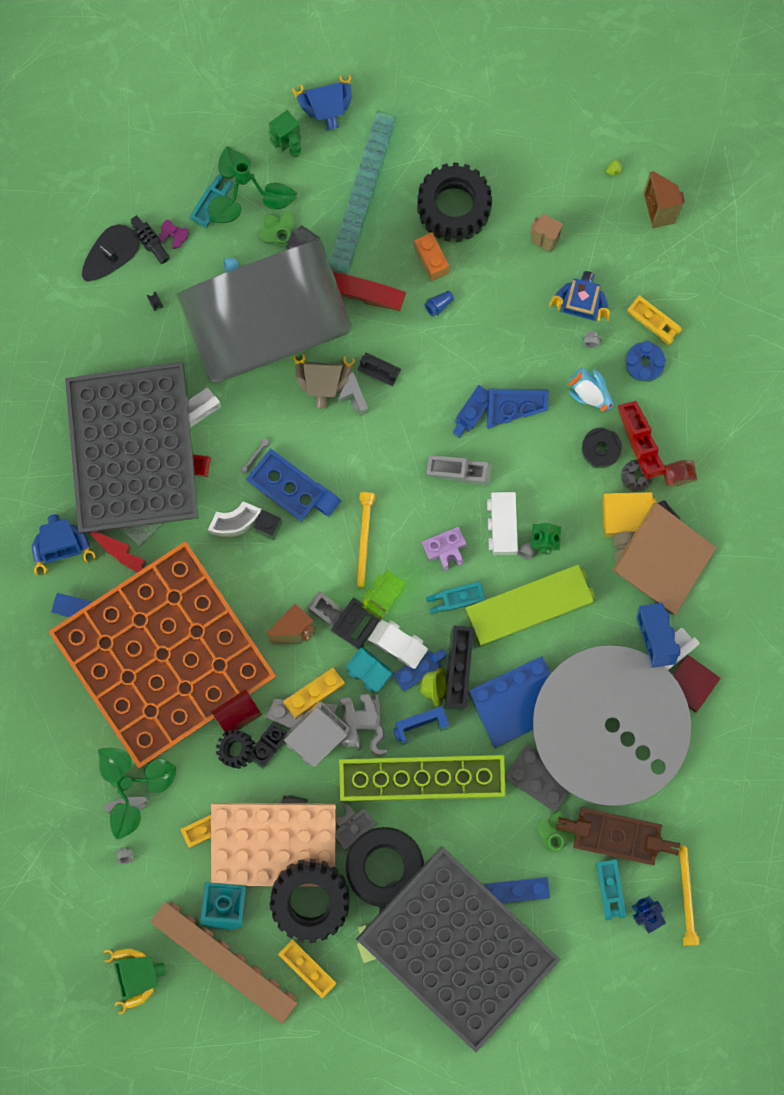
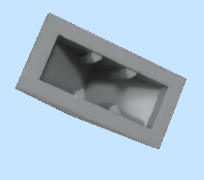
(325, 609)

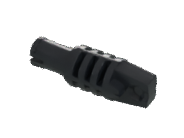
(149, 239)

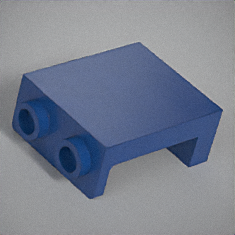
(419, 720)

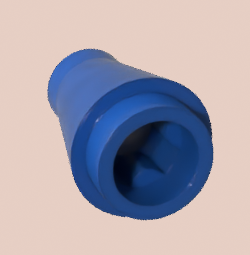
(438, 303)

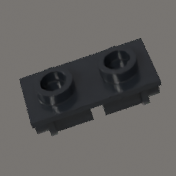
(379, 369)

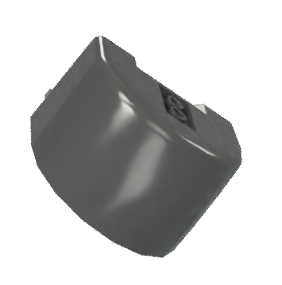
(265, 311)

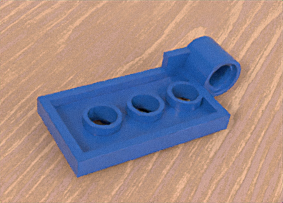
(322, 499)

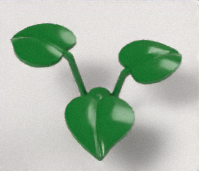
(237, 165)
(112, 766)

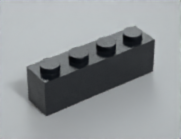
(458, 668)

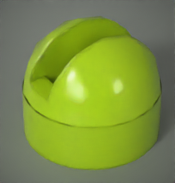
(614, 168)

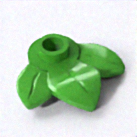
(276, 227)
(548, 830)

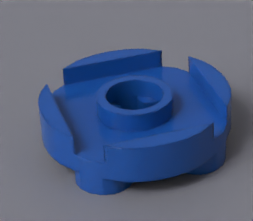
(647, 350)

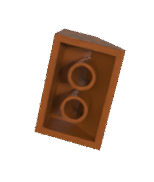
(662, 200)
(292, 627)

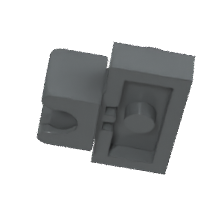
(352, 825)

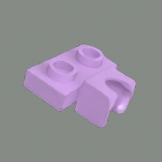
(445, 547)

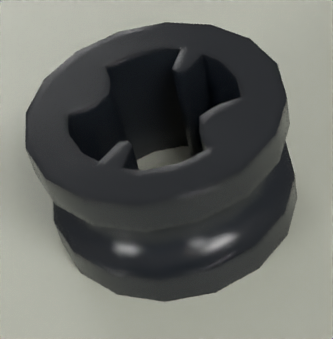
(154, 301)

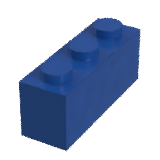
(658, 635)

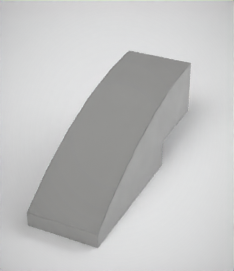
(459, 470)

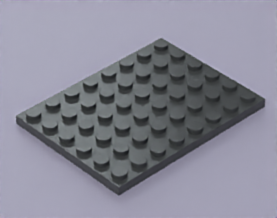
(131, 448)
(458, 949)

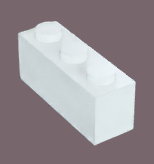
(502, 523)

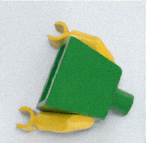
(135, 976)

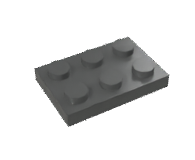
(534, 779)

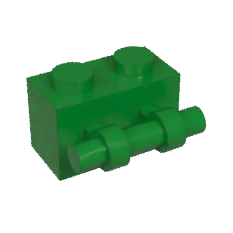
(285, 133)

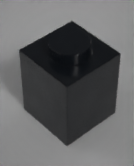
(268, 525)

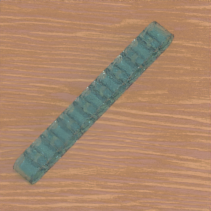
(362, 192)

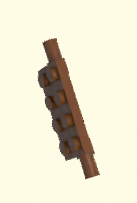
(617, 836)

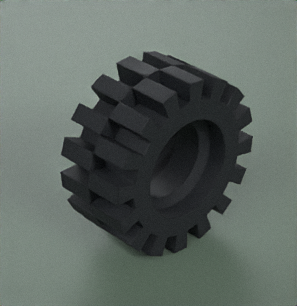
(225, 746)

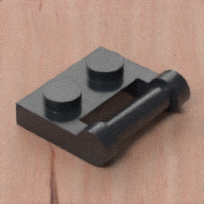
(349, 622)

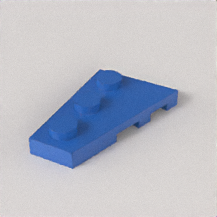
(510, 404)

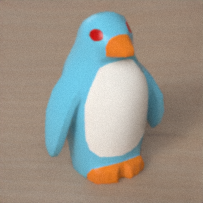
(590, 389)

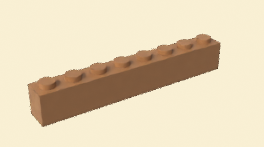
(224, 962)

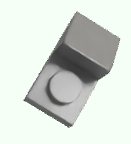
(352, 390)

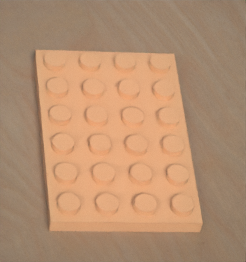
(261, 839)

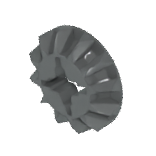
(629, 479)

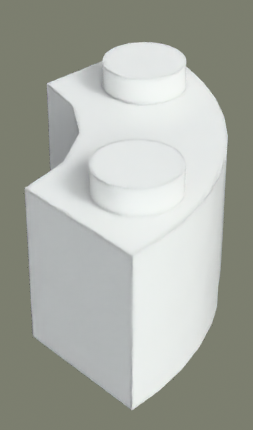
(235, 522)
(392, 640)

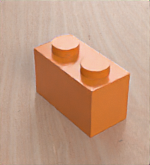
(431, 256)

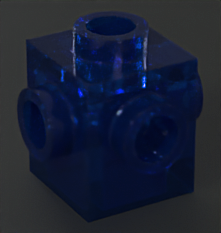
(648, 914)

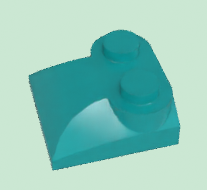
(223, 905)

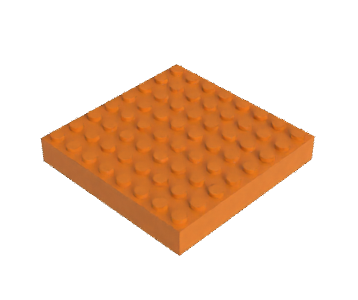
(161, 654)

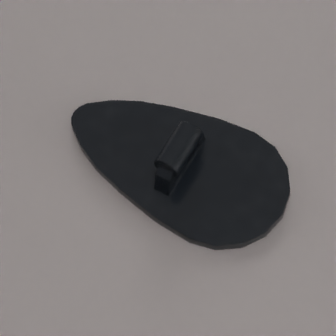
(110, 252)

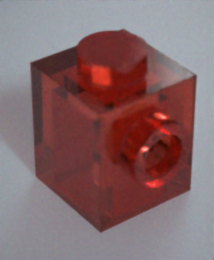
(680, 473)

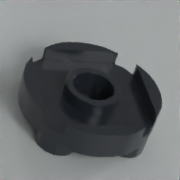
(605, 437)

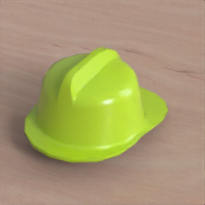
(434, 686)

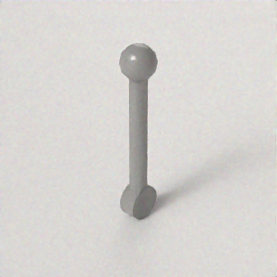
(264, 443)

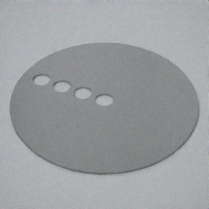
(573, 734)

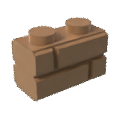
(546, 232)

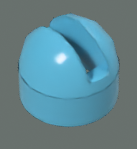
(230, 264)

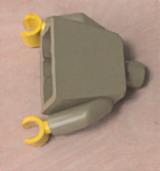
(321, 378)

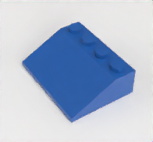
(509, 701)

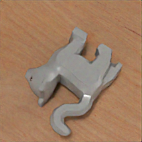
(363, 720)

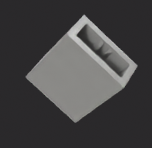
(316, 734)

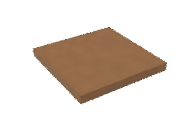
(664, 558)

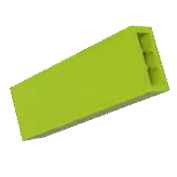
(530, 605)

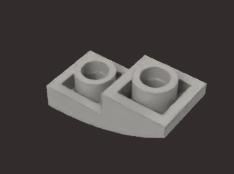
(139, 802)

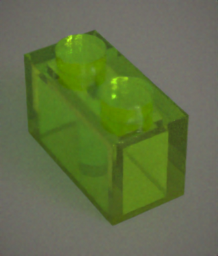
(383, 594)

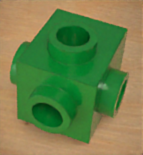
(546, 537)

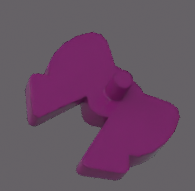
(179, 234)

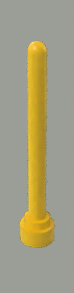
(367, 500)
(691, 936)

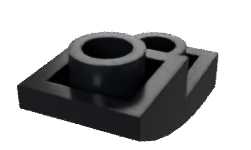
(268, 744)

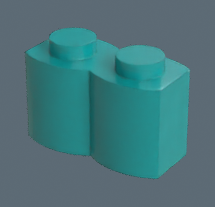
(369, 670)

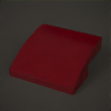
(695, 682)
(237, 712)

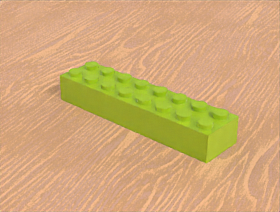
(422, 778)

